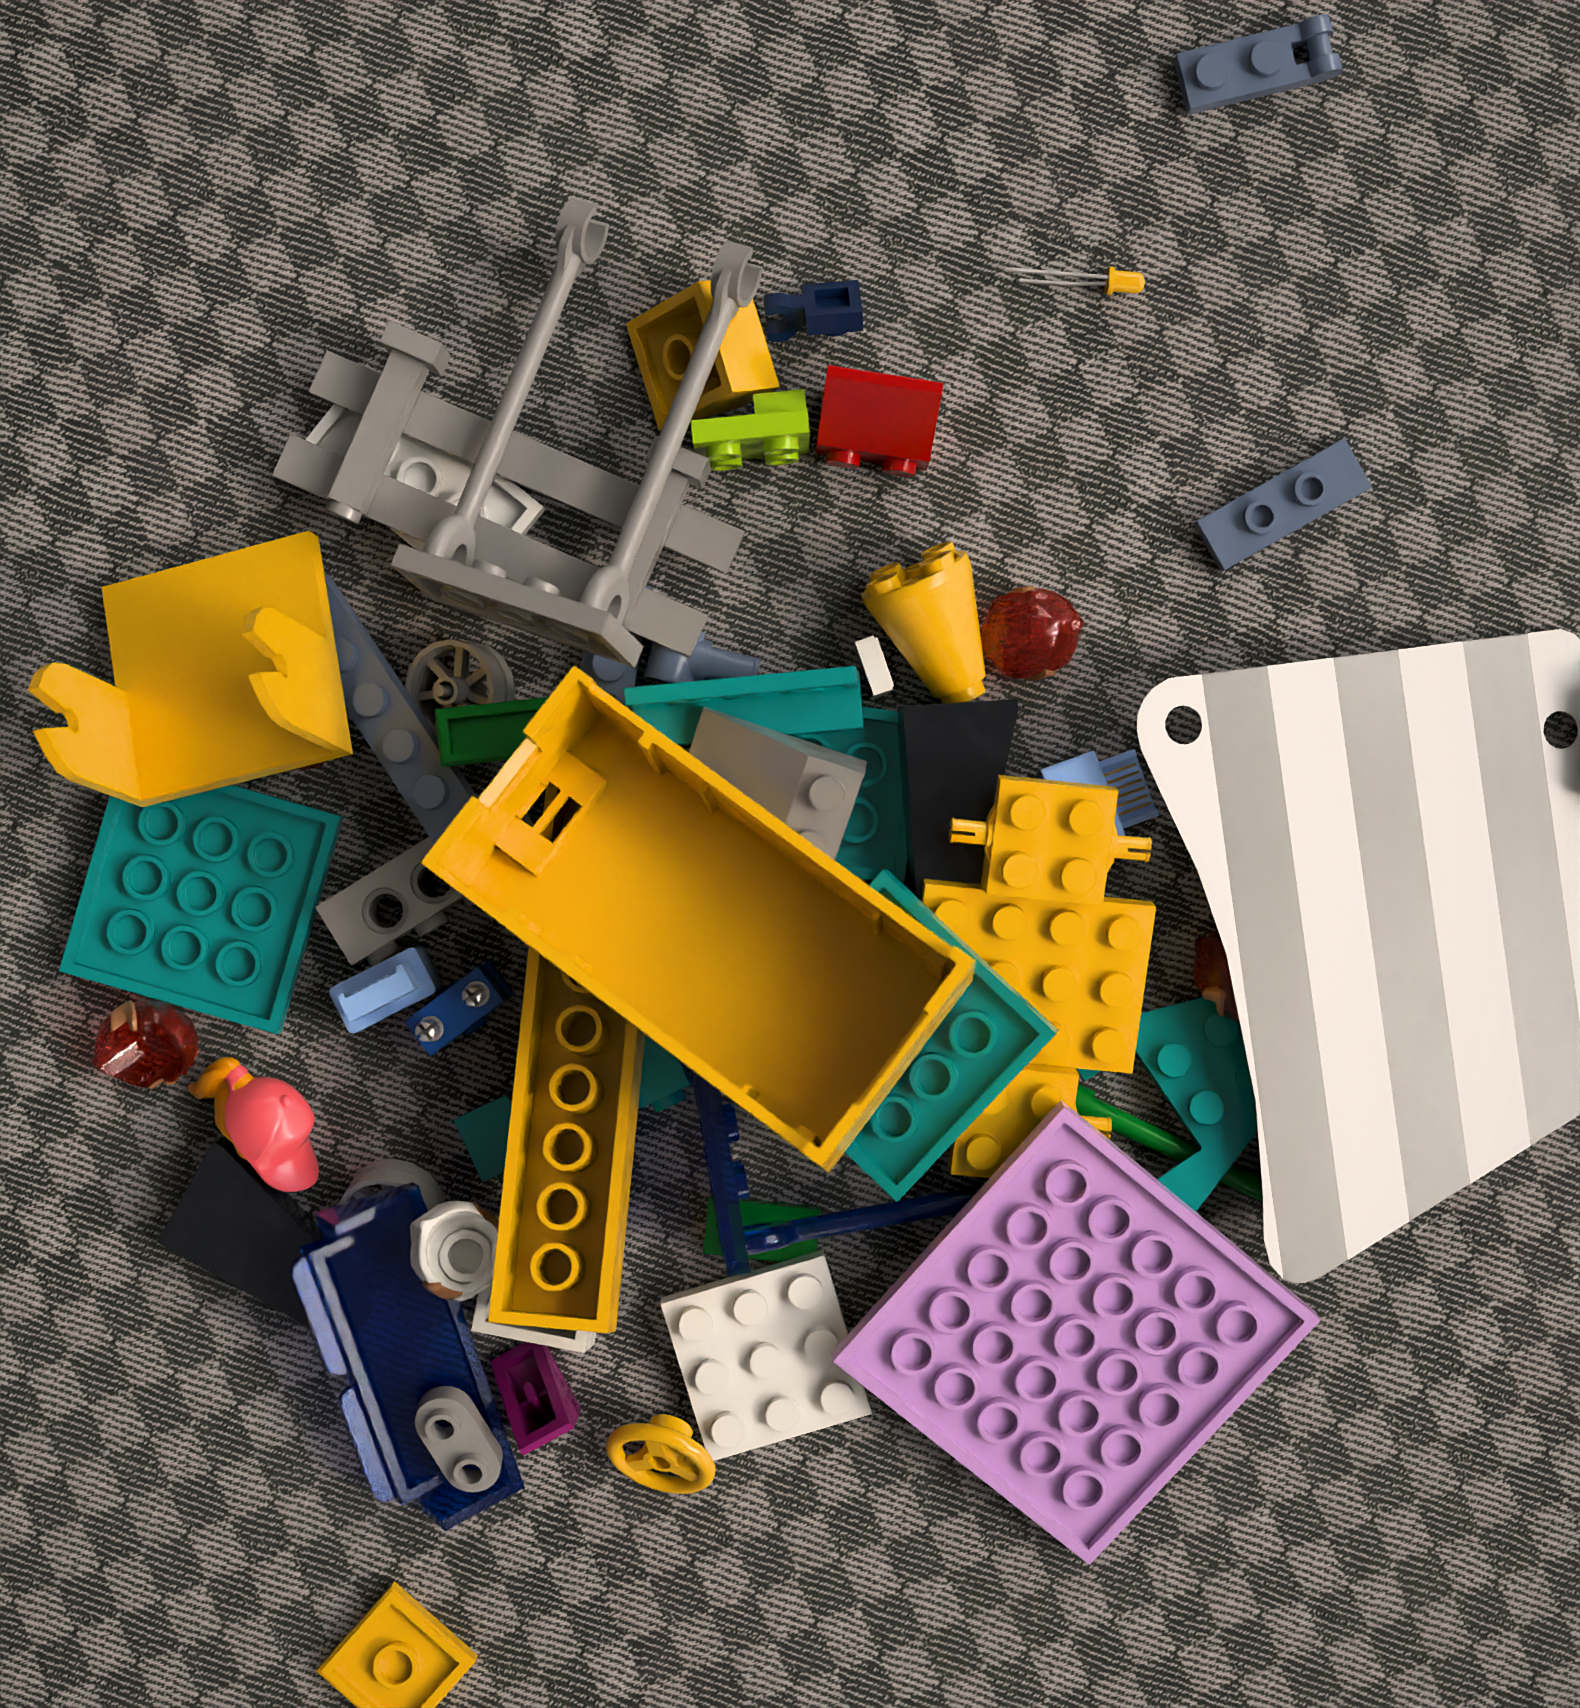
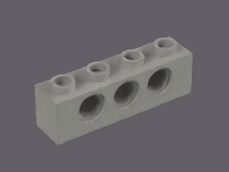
(353, 911)

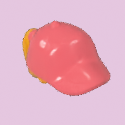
(263, 1121)

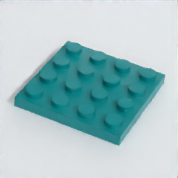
(204, 901)
(957, 1071)

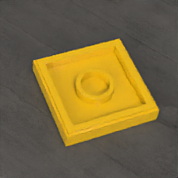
(397, 1656)

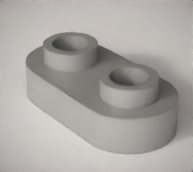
(461, 1444)

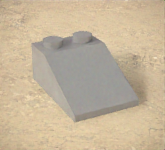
(787, 776)

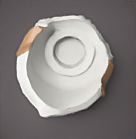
(454, 1249)

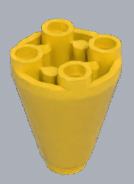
(932, 620)

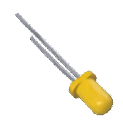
(1114, 280)

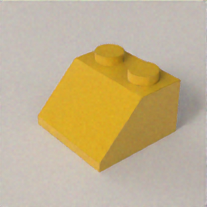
(665, 342)

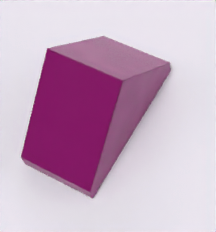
(534, 1395)

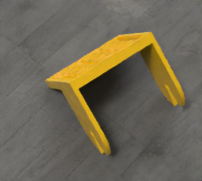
(215, 677)

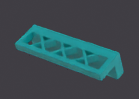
(780, 701)

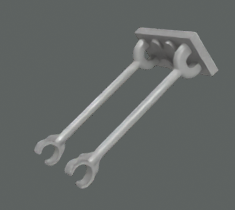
(596, 621)

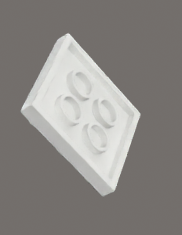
(762, 1355)

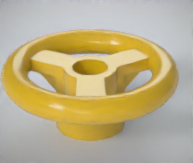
(666, 1449)

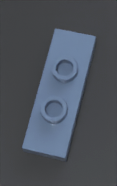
(1282, 505)

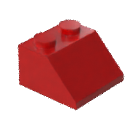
(878, 420)

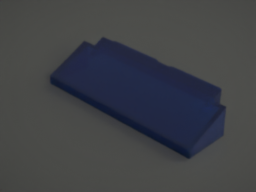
(394, 1348)

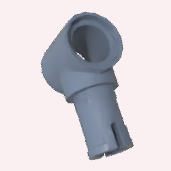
(704, 664)

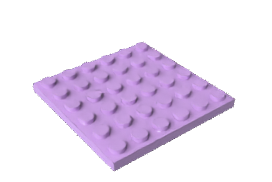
(1075, 1334)

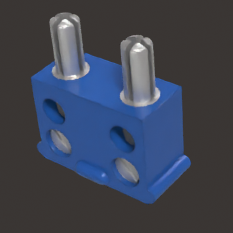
(459, 1008)

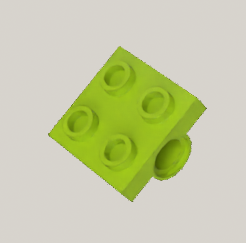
(774, 432)

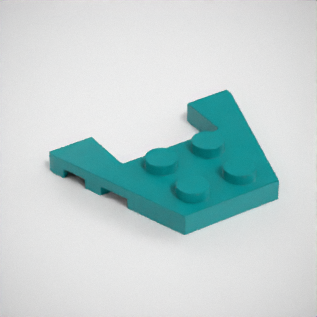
(1208, 1085)

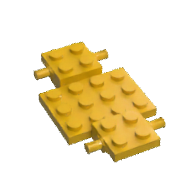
(1055, 942)

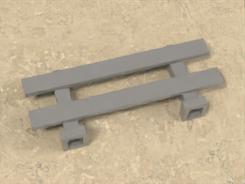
(395, 405)

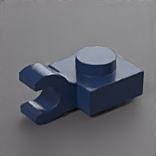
(823, 308)

